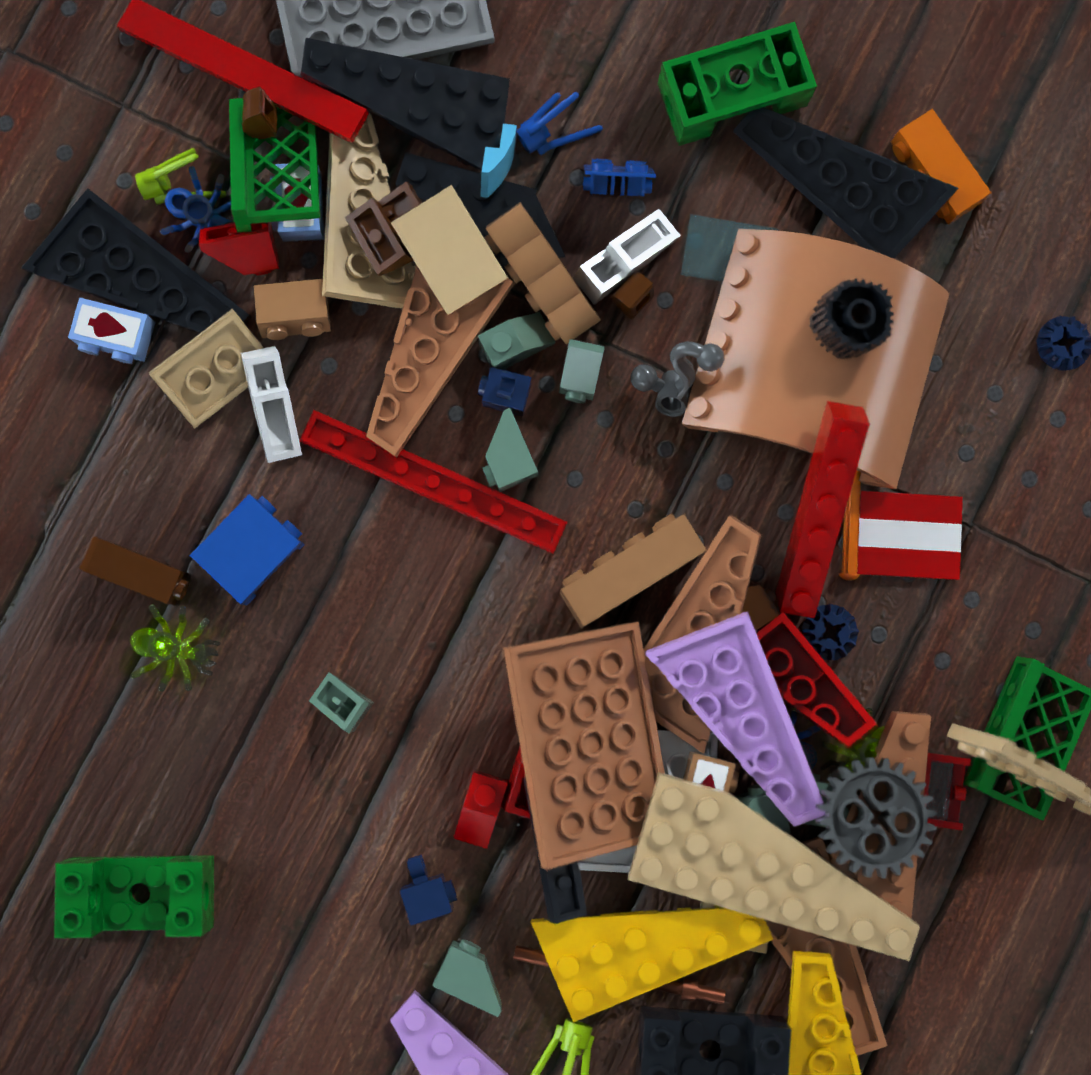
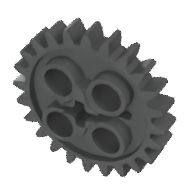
(900, 797)

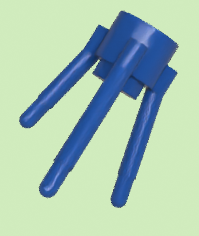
(534, 131)

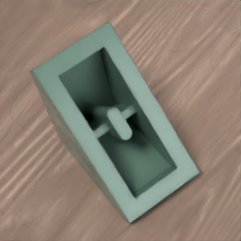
(341, 703)

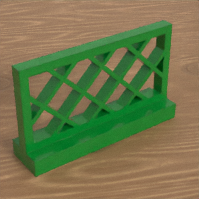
(243, 172)
(1008, 719)

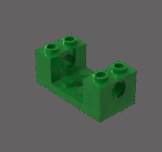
(701, 92)
(98, 896)

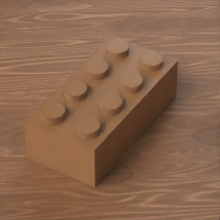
(631, 571)

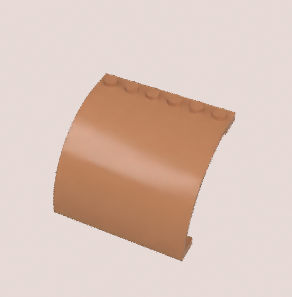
(779, 373)

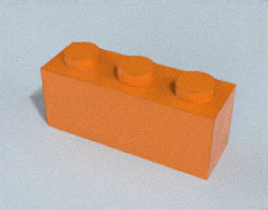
(932, 150)

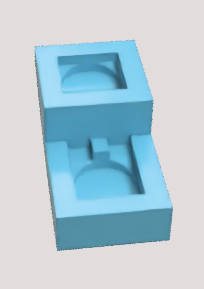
(498, 161)

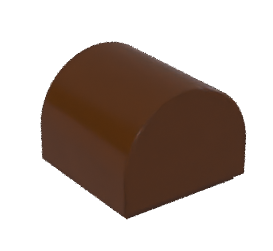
(259, 114)
(633, 294)

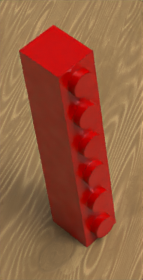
(821, 508)

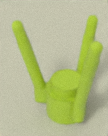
(155, 180)
(574, 1038)

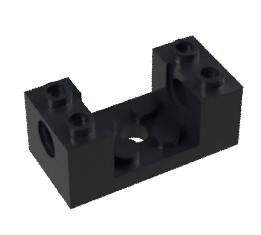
(747, 1043)

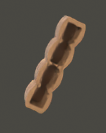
(542, 272)

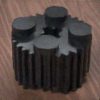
(835, 323)

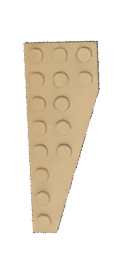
(734, 858)

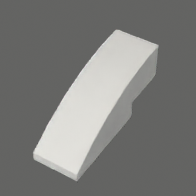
(625, 256)
(271, 403)

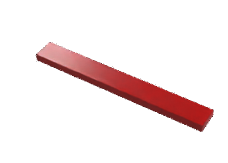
(243, 69)
(434, 483)

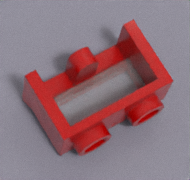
(945, 784)

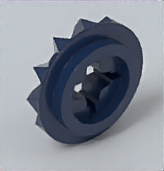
(1058, 356)
(846, 636)

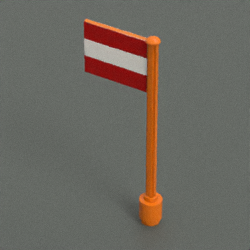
(901, 535)

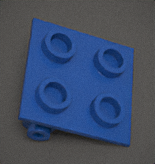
(602, 168)

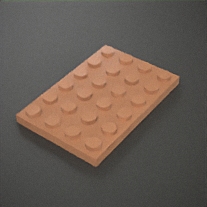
(585, 740)

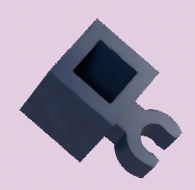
(505, 390)
(427, 895)

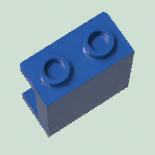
(247, 548)

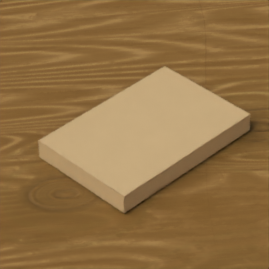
(449, 250)
(207, 369)

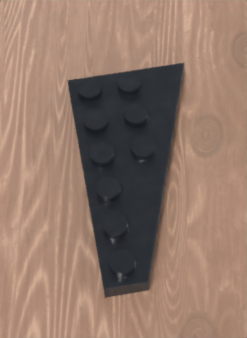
(427, 100)
(857, 189)
(118, 262)

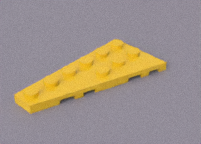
(630, 953)
(818, 1020)

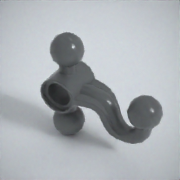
(676, 384)

